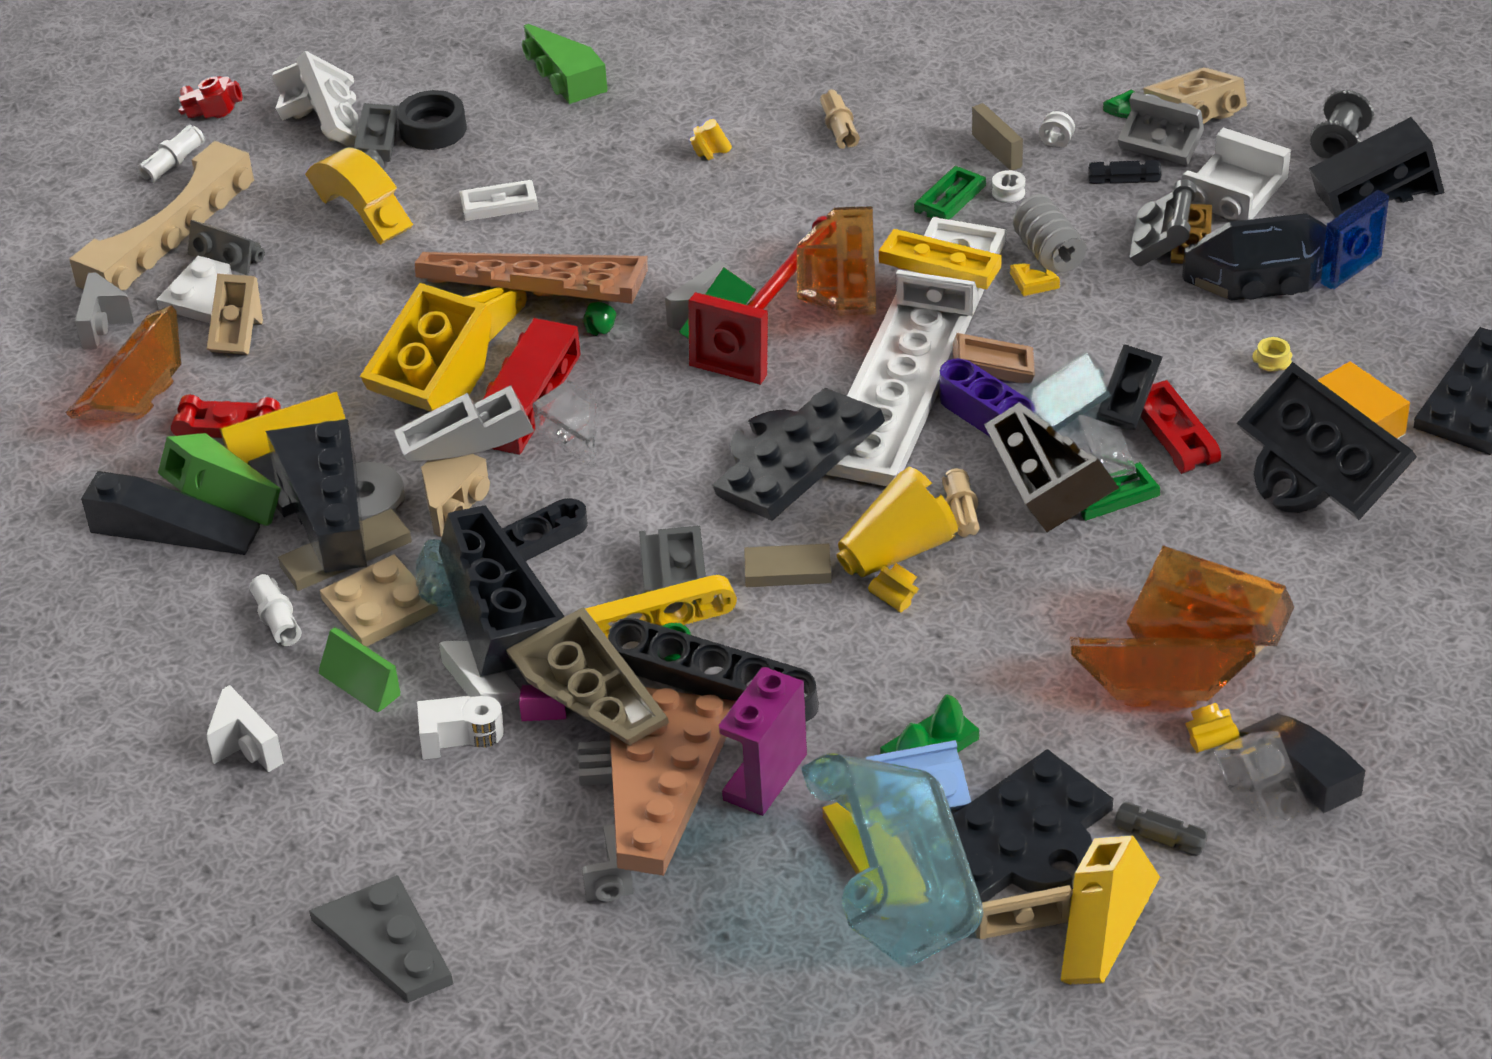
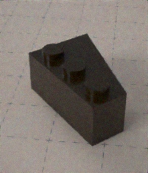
(1047, 467)

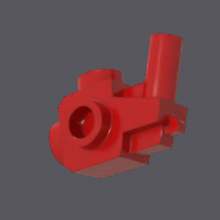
(213, 98)

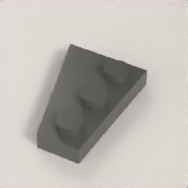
(387, 936)

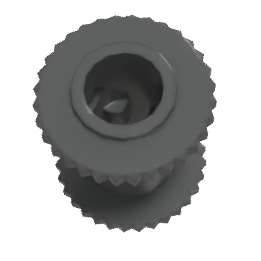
(1346, 115)

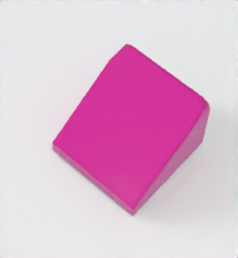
(539, 706)

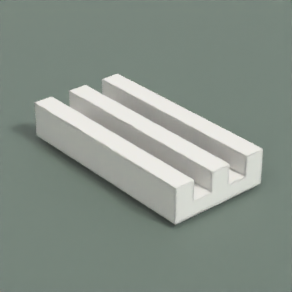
(500, 202)

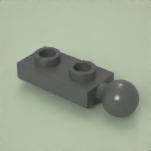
(377, 131)

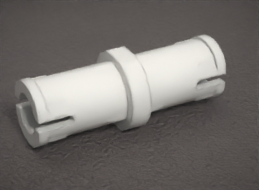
(171, 153)
(275, 610)

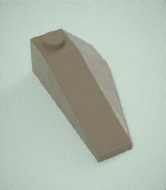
(589, 676)

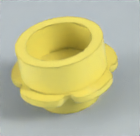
(1273, 354)

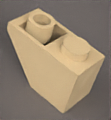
(453, 486)

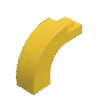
(365, 186)

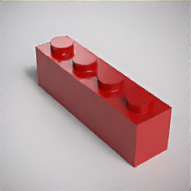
(536, 367)

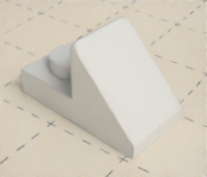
(240, 727)

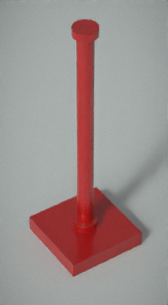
(732, 335)

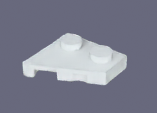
(194, 289)

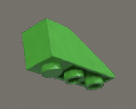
(569, 65)
(216, 475)

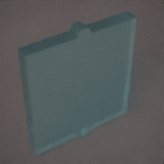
(1070, 392)

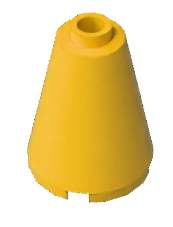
(897, 526)

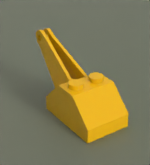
(439, 345)

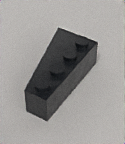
(322, 482)
(492, 588)

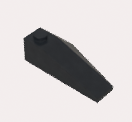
(162, 514)

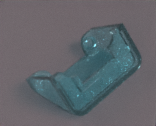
(918, 879)

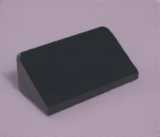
(1129, 387)

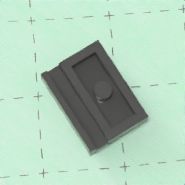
(671, 557)

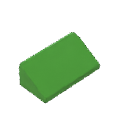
(359, 671)

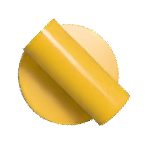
(709, 140)
(894, 587)
(1211, 728)

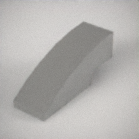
(465, 427)

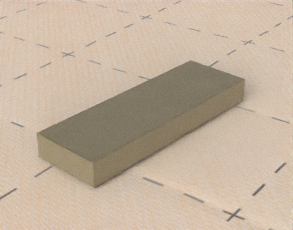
(381, 535)

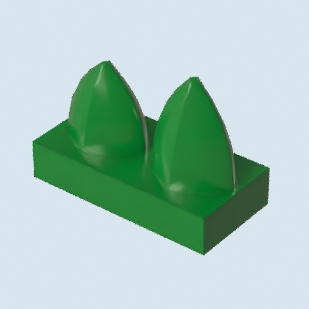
(942, 726)

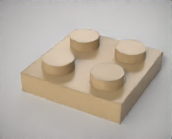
(377, 601)

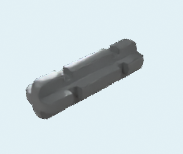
(1161, 828)

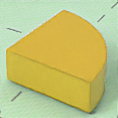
(1033, 281)

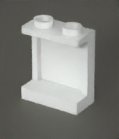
(1240, 175)

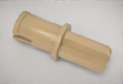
(839, 119)
(961, 501)

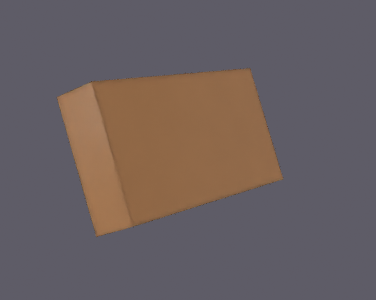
(996, 357)

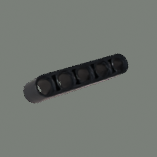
(696, 657)

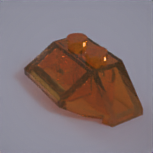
(839, 263)
(134, 373)
(1162, 667)

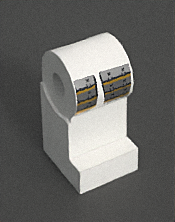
(458, 723)

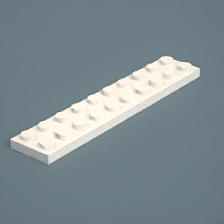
(904, 368)

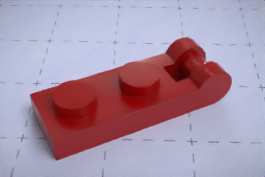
(1178, 428)

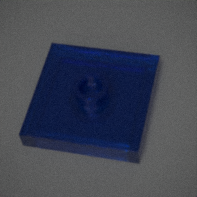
(1354, 240)

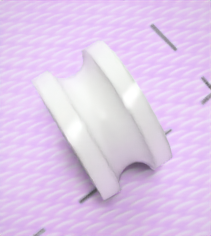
(1061, 121)
(1008, 186)

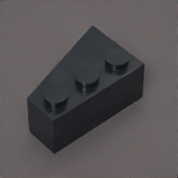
(1393, 161)

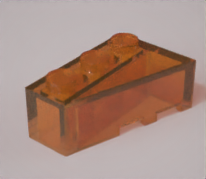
(1208, 601)

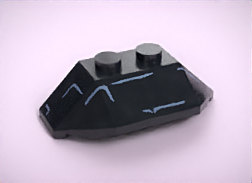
(1258, 257)

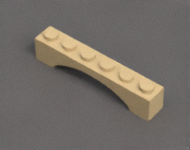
(121, 259)

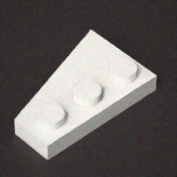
(330, 97)

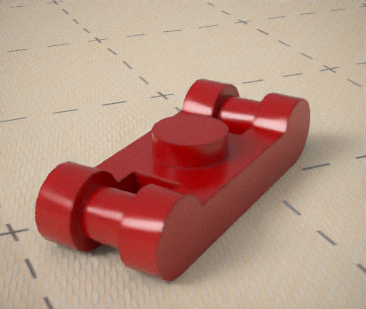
(216, 414)

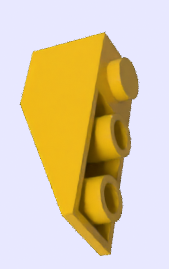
(1105, 904)

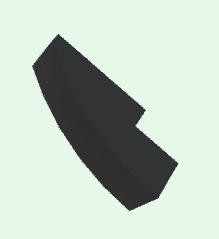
(1321, 766)

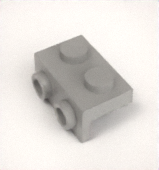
(1162, 128)

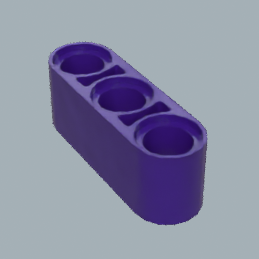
(975, 393)

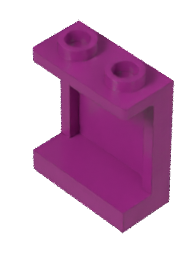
(773, 737)

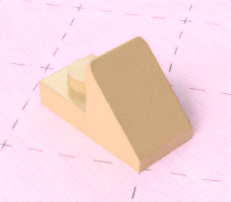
(234, 313)

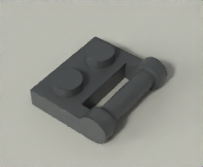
(1163, 224)

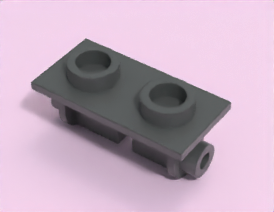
(223, 247)

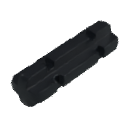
(1124, 171)

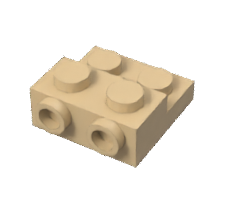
(1206, 89)

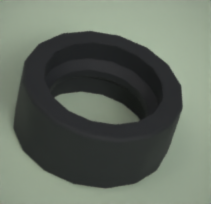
(431, 135)

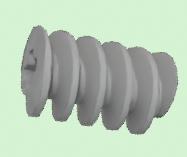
(1048, 234)

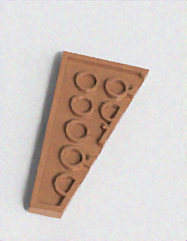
(581, 276)
(663, 778)

